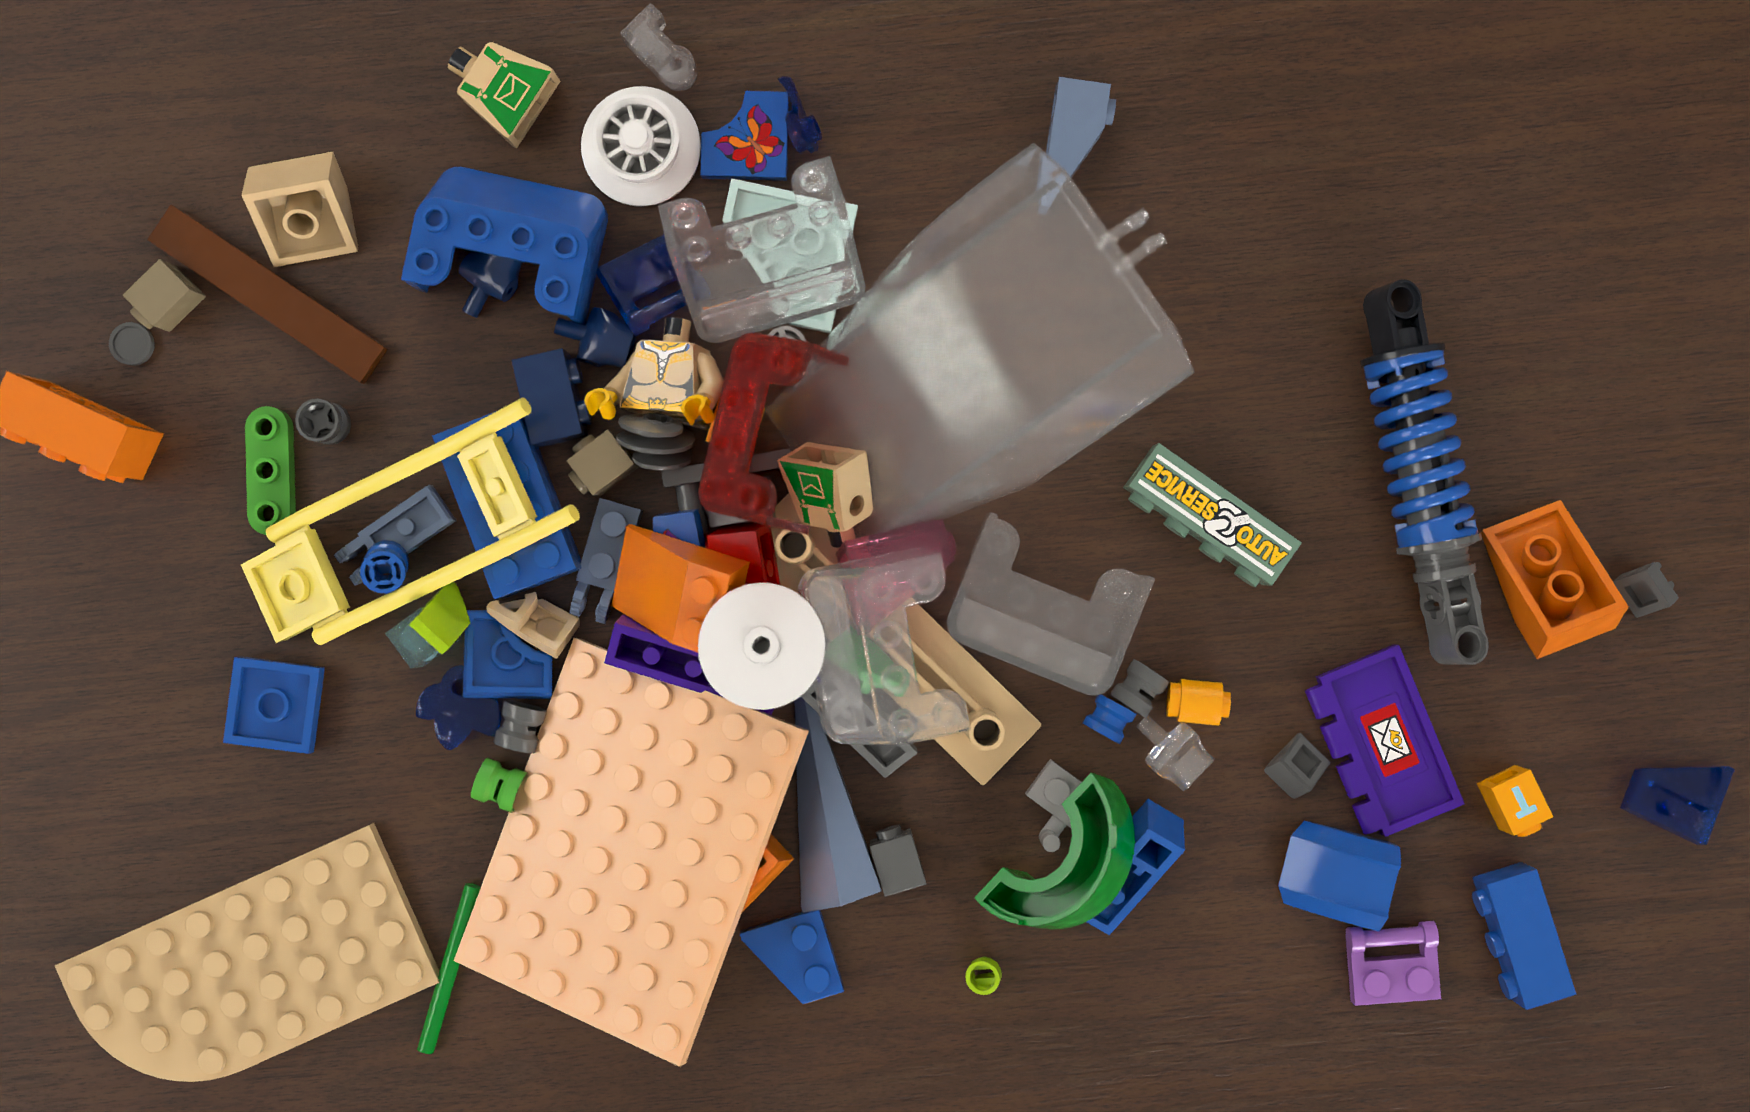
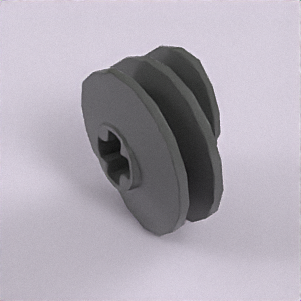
(658, 439)

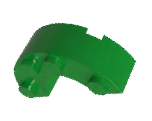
(1088, 876)

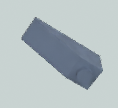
(1078, 120)

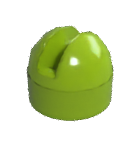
(983, 983)

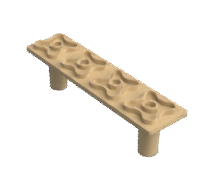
(995, 716)

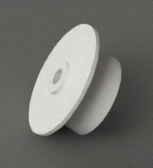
(641, 146)
(761, 646)

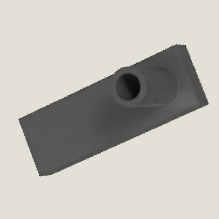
(687, 480)

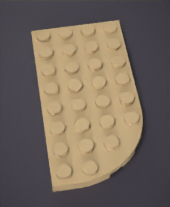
(255, 965)

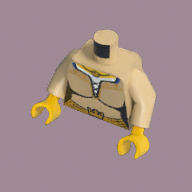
(663, 379)

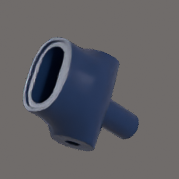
(491, 277)
(602, 339)

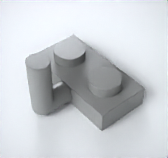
(1050, 791)

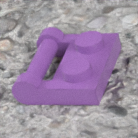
(1395, 976)

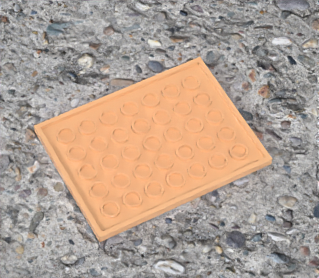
(630, 851)

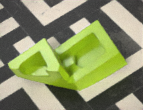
(442, 618)

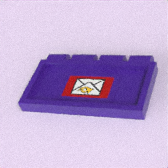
(1388, 742)

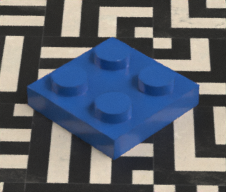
(274, 705)

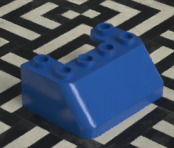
(513, 221)

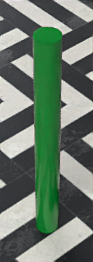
(447, 972)

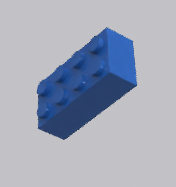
(538, 562)

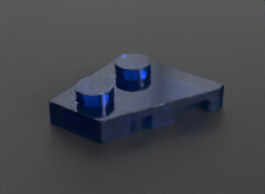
(1679, 798)

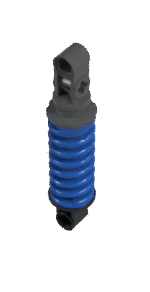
(1435, 519)

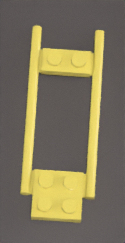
(297, 580)

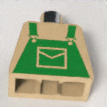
(504, 88)
(829, 488)

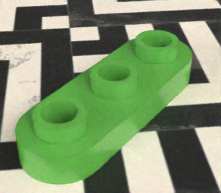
(277, 450)

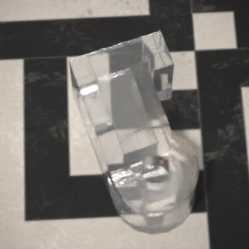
(668, 61)

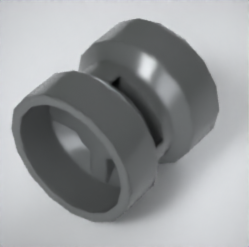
(314, 418)
(1139, 688)
(520, 726)

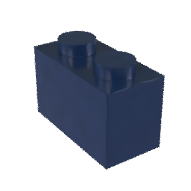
(551, 389)

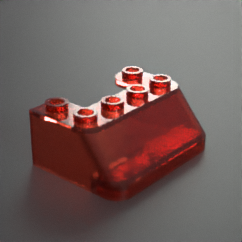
(725, 478)

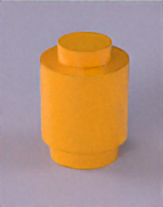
(1198, 702)

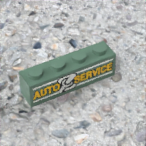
(1212, 516)

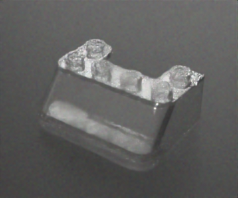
(766, 264)
(1040, 625)
(868, 669)

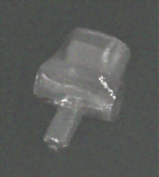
(1176, 754)

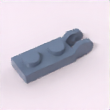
(407, 524)
(603, 556)

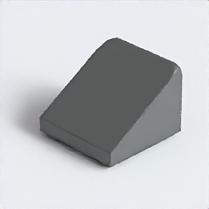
(1297, 767)

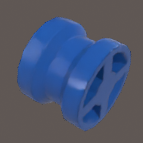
(1109, 718)

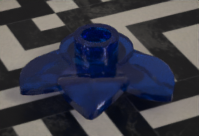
(802, 129)
(454, 714)

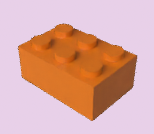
(75, 429)

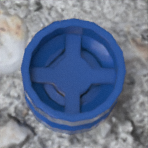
(389, 559)

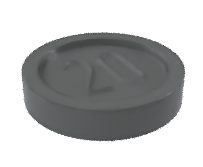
(131, 343)

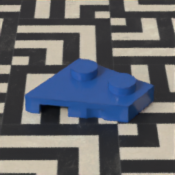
(797, 954)

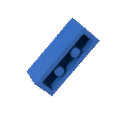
(1522, 936)

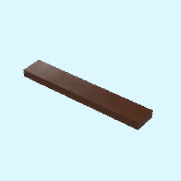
(267, 294)

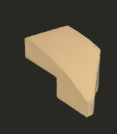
(536, 622)

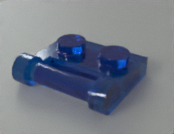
(638, 275)

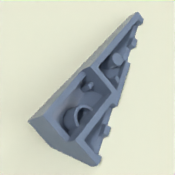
(831, 845)

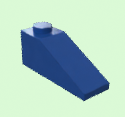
(1157, 846)

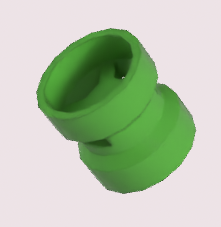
(497, 784)

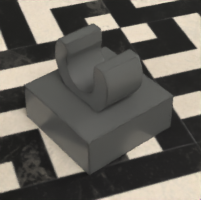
(1646, 589)

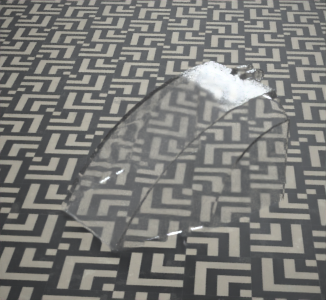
(989, 350)

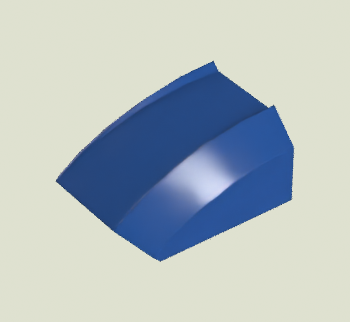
(1340, 874)

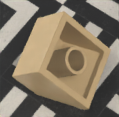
(301, 209)

